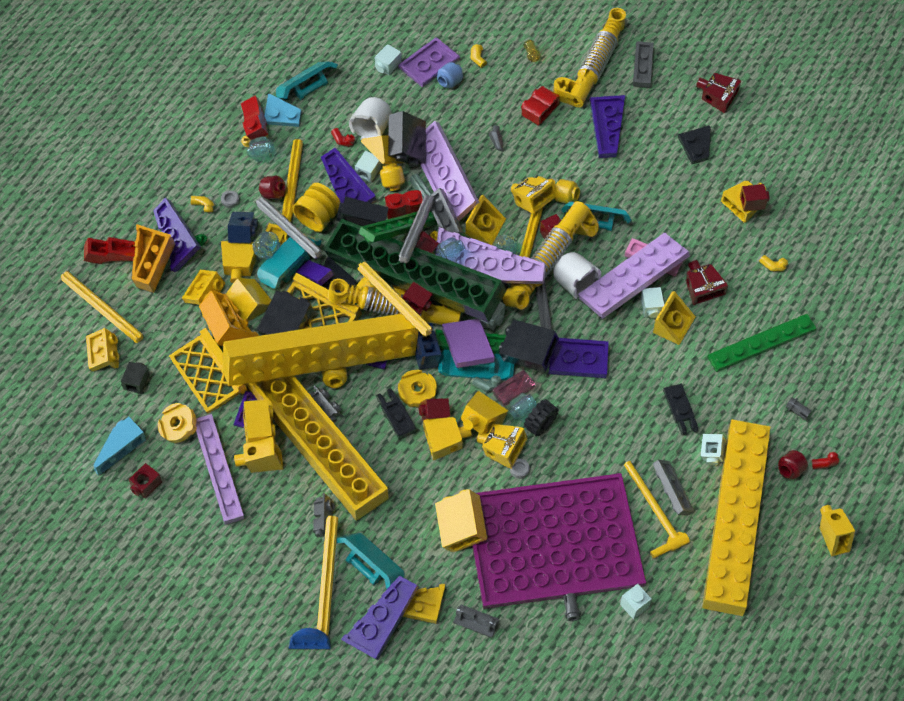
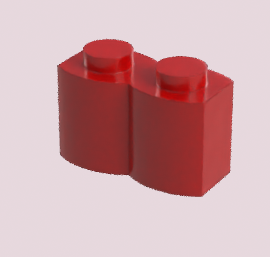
(540, 105)
(403, 204)

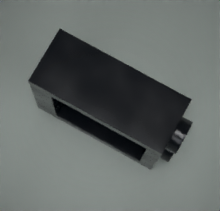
(361, 212)

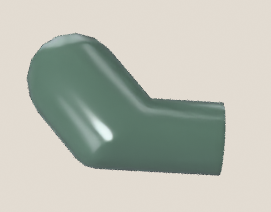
(487, 386)

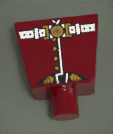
(719, 90)
(704, 283)

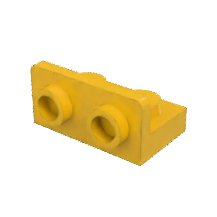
(201, 286)
(102, 350)

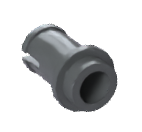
(798, 408)
(572, 612)

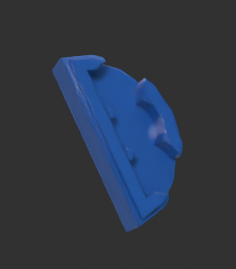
(309, 639)

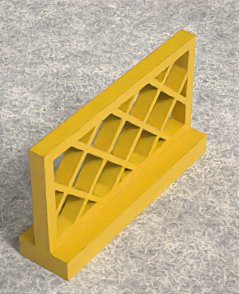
(320, 293)
(217, 356)

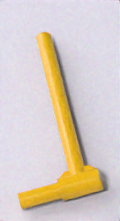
(675, 539)

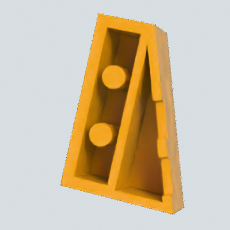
(151, 257)
(223, 318)

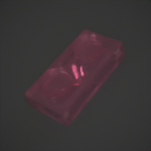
(513, 387)

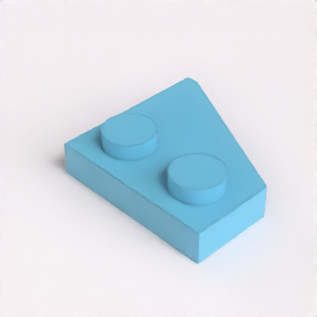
(281, 113)

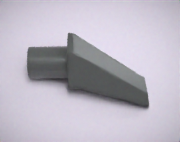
(496, 138)

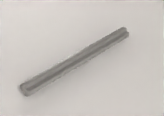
(289, 228)
(416, 229)

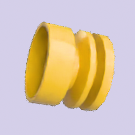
(316, 207)

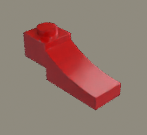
(254, 118)
(110, 250)

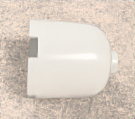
(370, 118)
(575, 273)

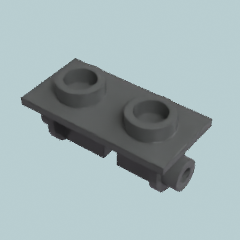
(331, 409)
(323, 507)
(475, 620)

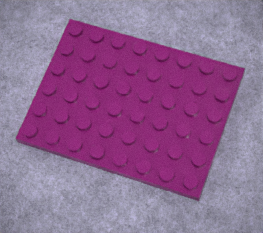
(556, 541)

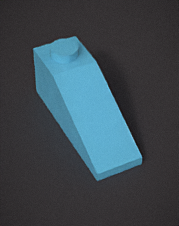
(121, 441)

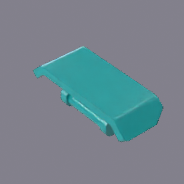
(283, 90)
(603, 210)
(284, 262)
(483, 371)
(373, 556)

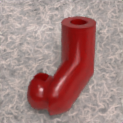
(342, 140)
(831, 460)

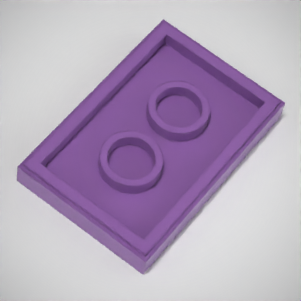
(426, 62)
(467, 343)

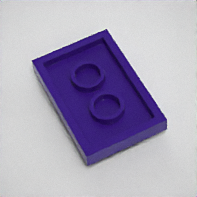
(580, 358)

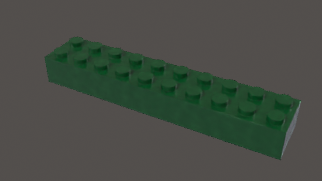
(446, 280)

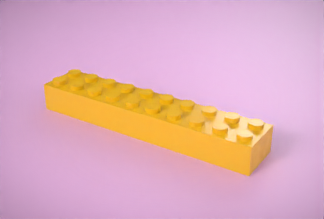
(318, 349)
(322, 444)
(736, 518)

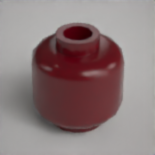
(272, 187)
(792, 464)

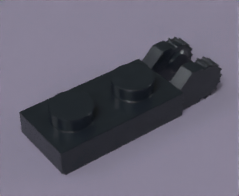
(680, 407)
(396, 415)

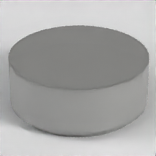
(230, 199)
(520, 469)

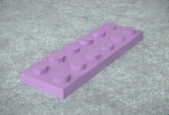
(446, 172)
(633, 275)

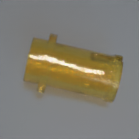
(532, 53)

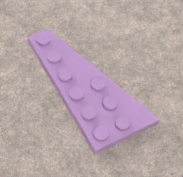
(497, 262)

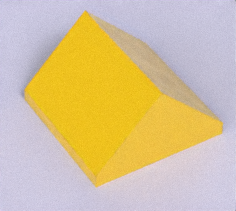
(379, 148)
(484, 221)
(248, 298)
(673, 319)

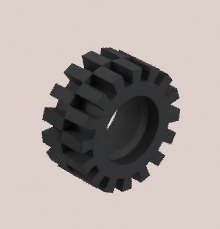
(541, 417)

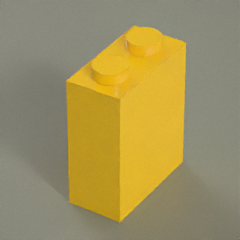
(461, 520)

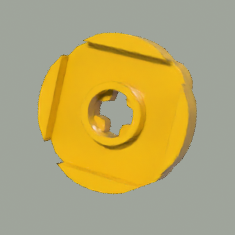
(407, 383)
(185, 428)

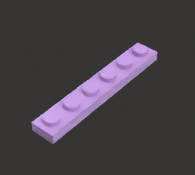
(218, 470)

